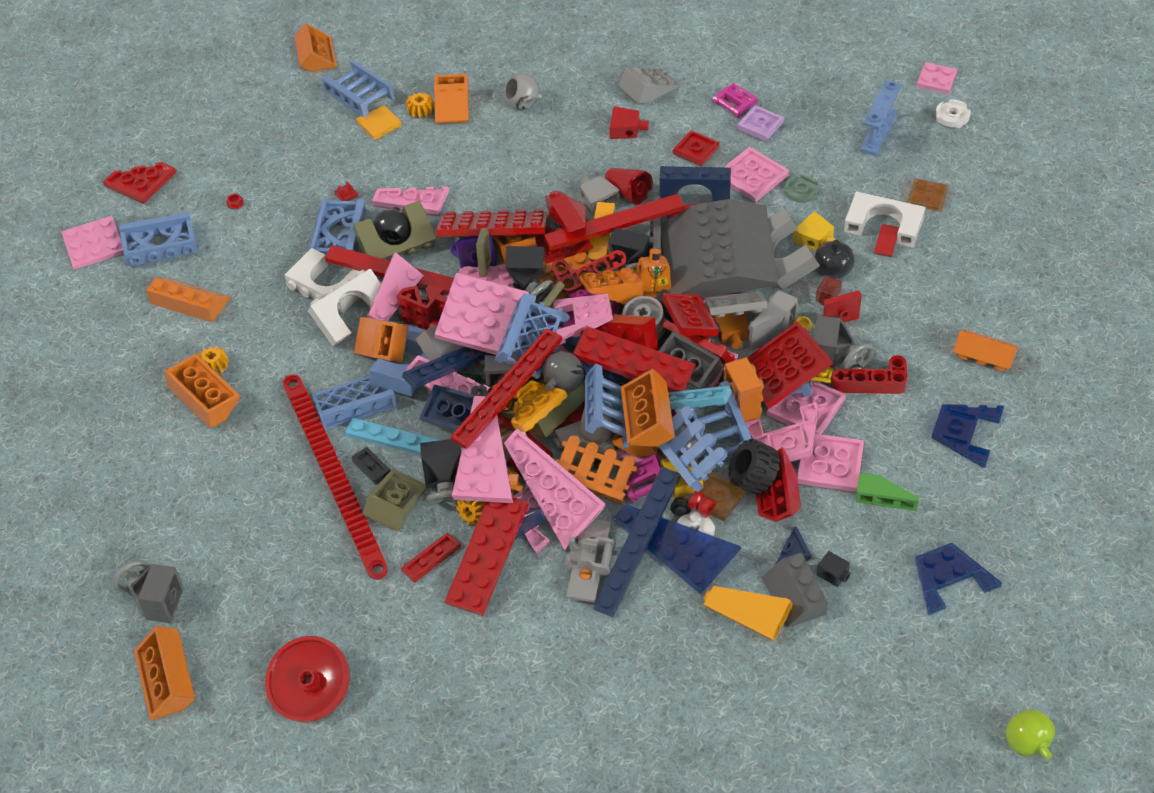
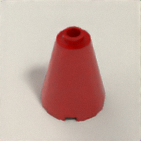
(631, 183)

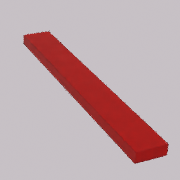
(616, 220)
(360, 261)
(506, 389)

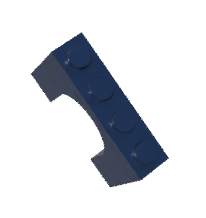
(714, 178)

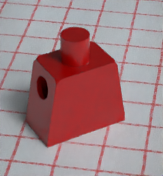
(626, 123)

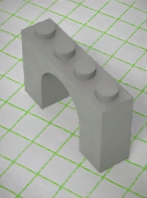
(796, 264)

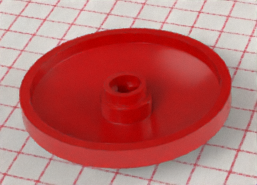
(307, 679)

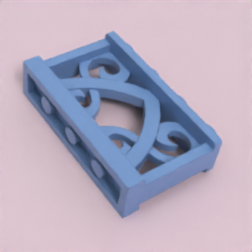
(355, 211)
(144, 230)

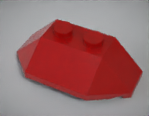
(783, 496)

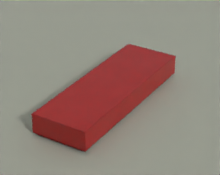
(430, 557)

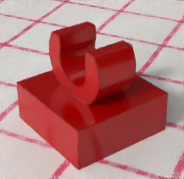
(346, 192)

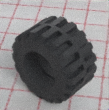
(753, 466)

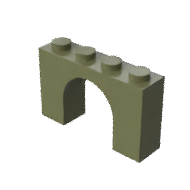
(420, 235)

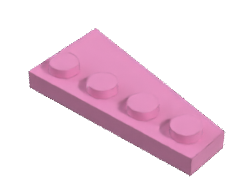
(431, 198)
(451, 381)

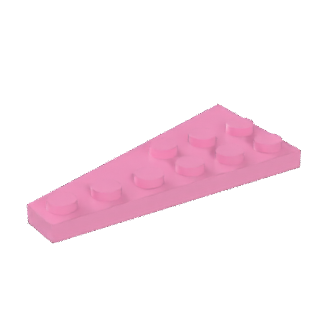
(483, 467)
(560, 495)

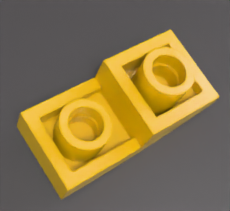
(825, 376)

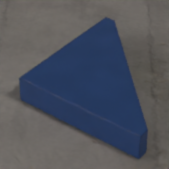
(794, 546)

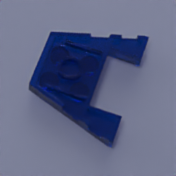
(957, 426)
(946, 567)

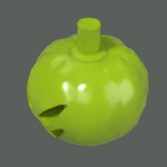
(1031, 733)

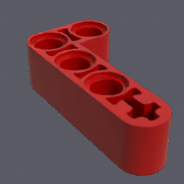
(568, 275)
(873, 380)

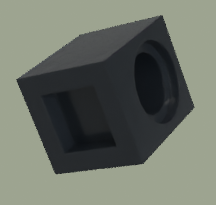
(833, 569)

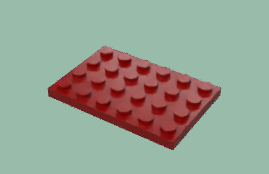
(497, 223)

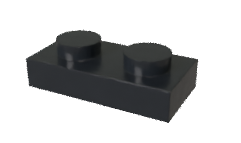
(370, 465)

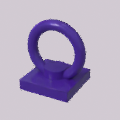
(466, 251)

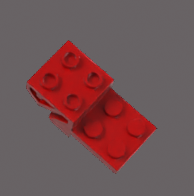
(418, 310)

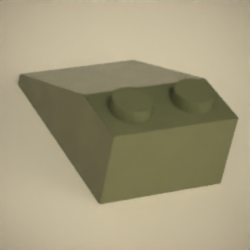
(394, 499)

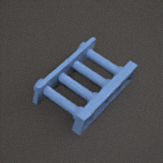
(352, 99)
(880, 118)
(595, 407)
(730, 412)

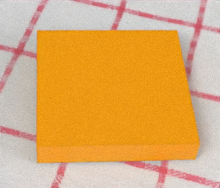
(379, 122)

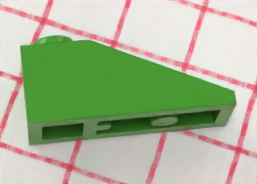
(882, 492)

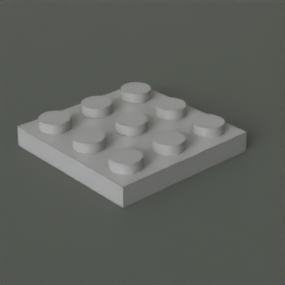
(736, 303)

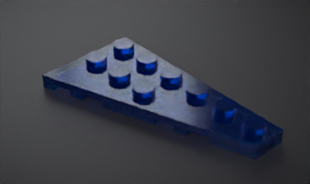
(686, 551)

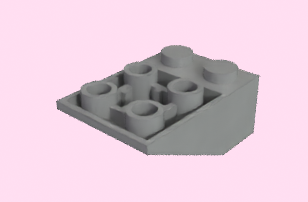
(646, 83)
(773, 320)

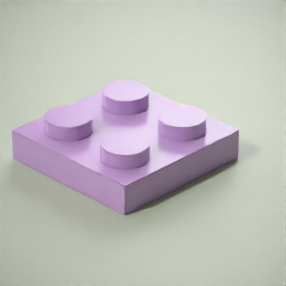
(760, 123)

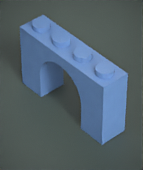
(389, 375)

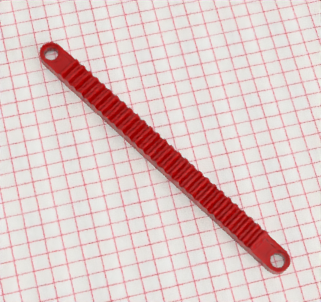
(335, 478)

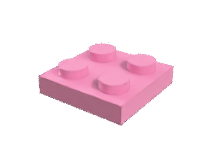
(936, 78)

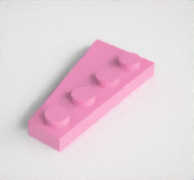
(397, 276)

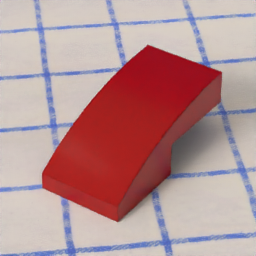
(886, 240)

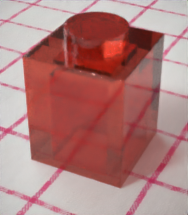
(828, 289)

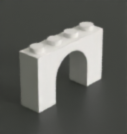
(866, 206)
(304, 272)
(325, 310)

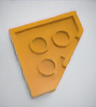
(535, 404)

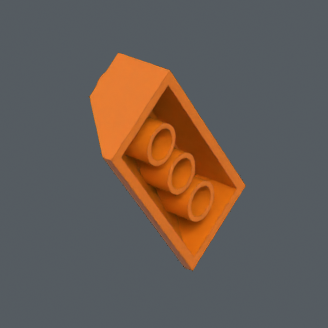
(186, 298)
(202, 390)
(647, 410)
(164, 672)

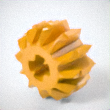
(419, 105)
(215, 358)
(470, 510)

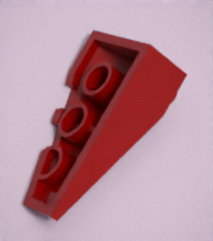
(566, 211)

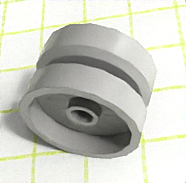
(647, 307)

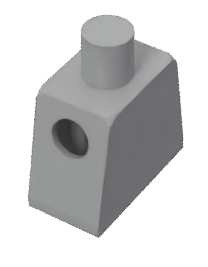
(597, 191)

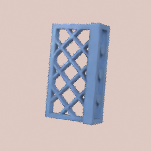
(515, 325)
(354, 408)

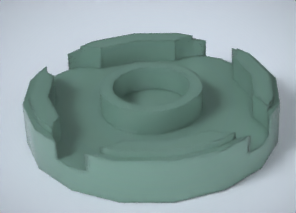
(798, 193)

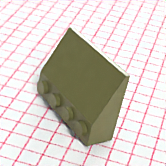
(557, 415)

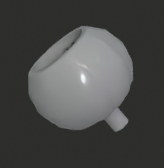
(521, 91)

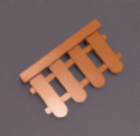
(600, 478)

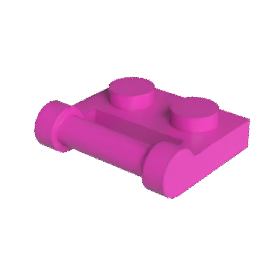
(738, 96)
(647, 470)

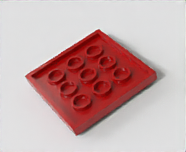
(788, 363)

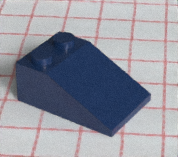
(447, 408)

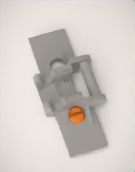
(581, 560)

